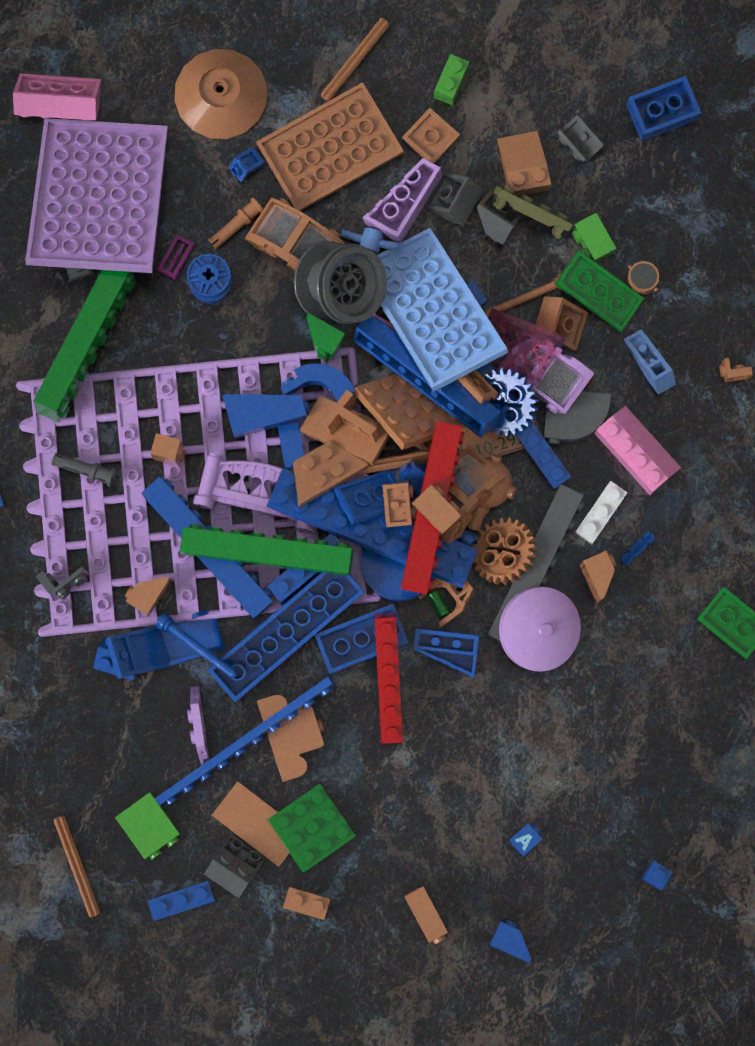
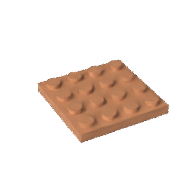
(402, 410)

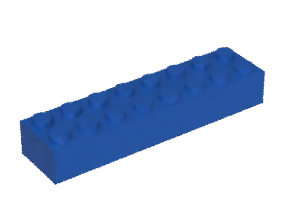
(285, 631)

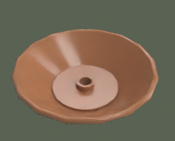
(225, 112)

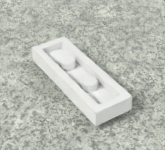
(601, 512)

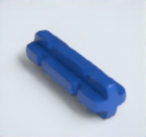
(637, 548)

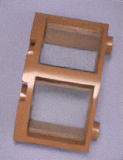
(287, 232)
(469, 489)

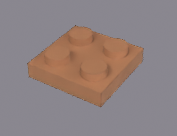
(431, 136)

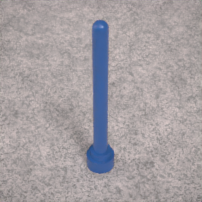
(166, 623)

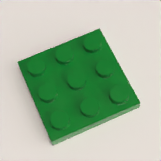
(311, 828)

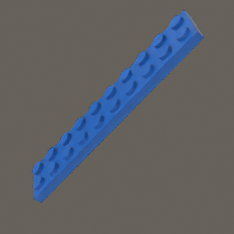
(393, 542)

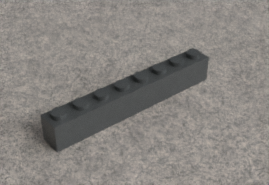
(548, 540)

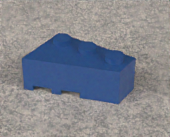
(449, 647)

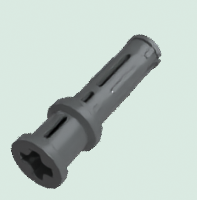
(92, 471)

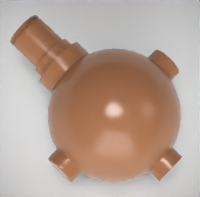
(500, 492)

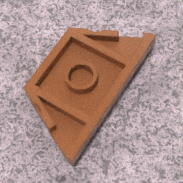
(323, 470)

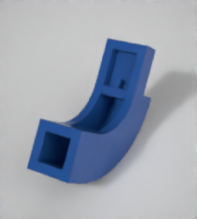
(320, 375)

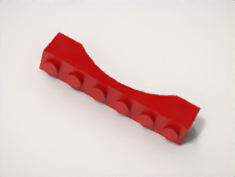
(388, 677)

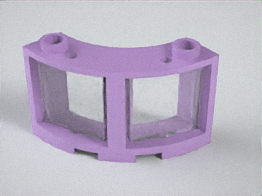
(561, 381)

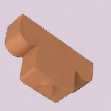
(292, 738)

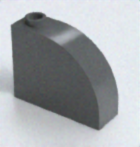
(579, 421)

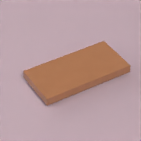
(344, 436)
(248, 817)

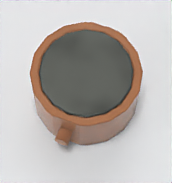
(643, 277)

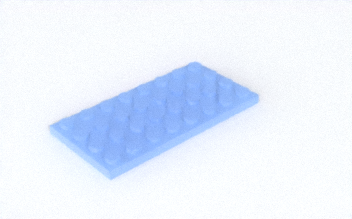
(436, 312)

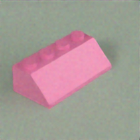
(57, 97)
(637, 450)

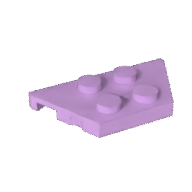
(195, 716)

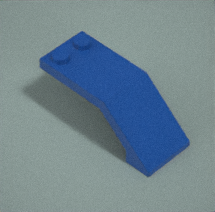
(154, 649)

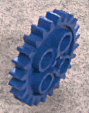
(508, 383)

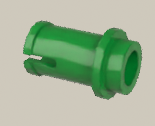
(439, 604)

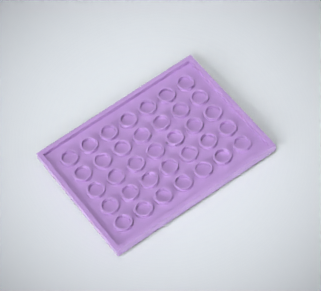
(97, 195)

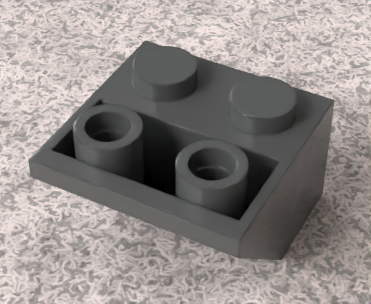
(235, 866)

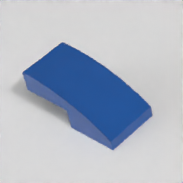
(290, 443)

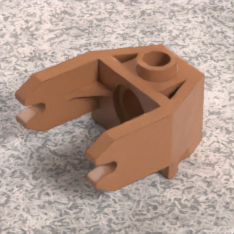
(462, 599)

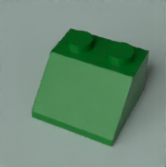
(325, 338)

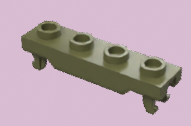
(525, 206)

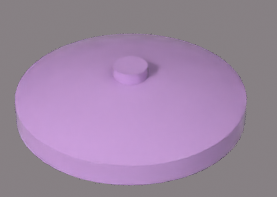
(539, 628)

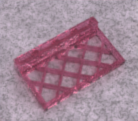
(529, 331)

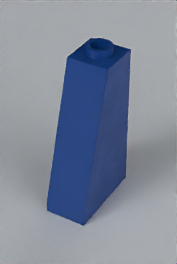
(262, 412)

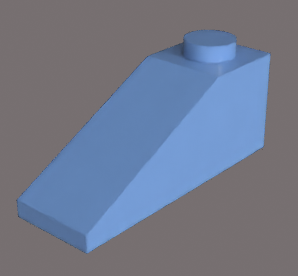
(650, 362)

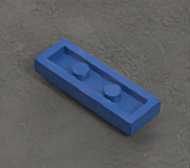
(181, 900)

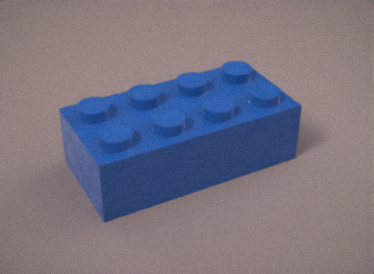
(354, 641)

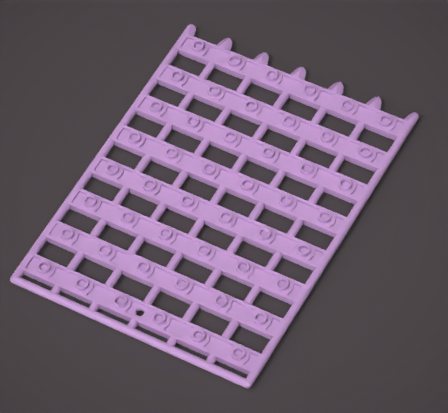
(131, 456)

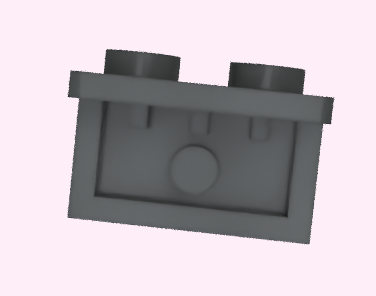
(580, 139)

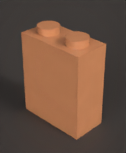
(426, 915)

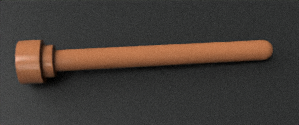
(525, 297)

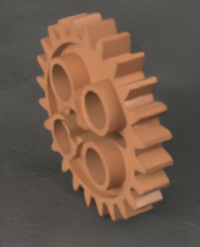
(508, 532)

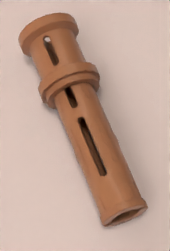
(243, 217)

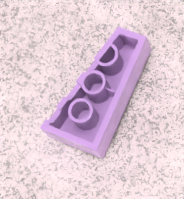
(404, 203)

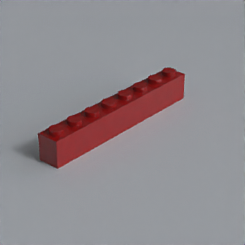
(425, 536)

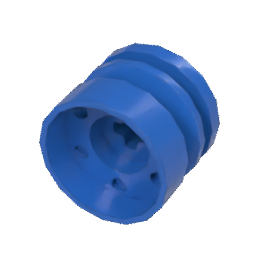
(218, 286)

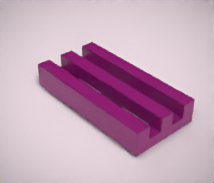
(182, 262)

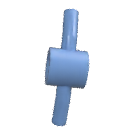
(371, 239)

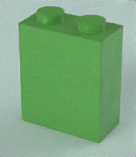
(148, 826)

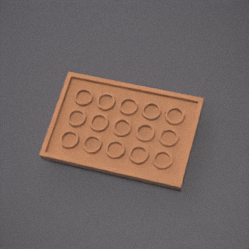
(329, 147)

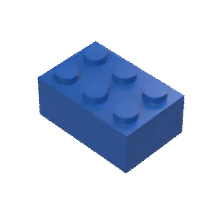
(663, 108)

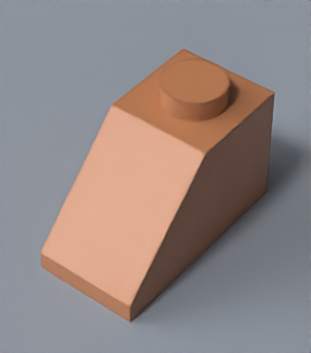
(147, 594)

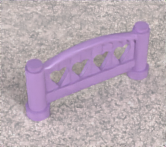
(214, 488)

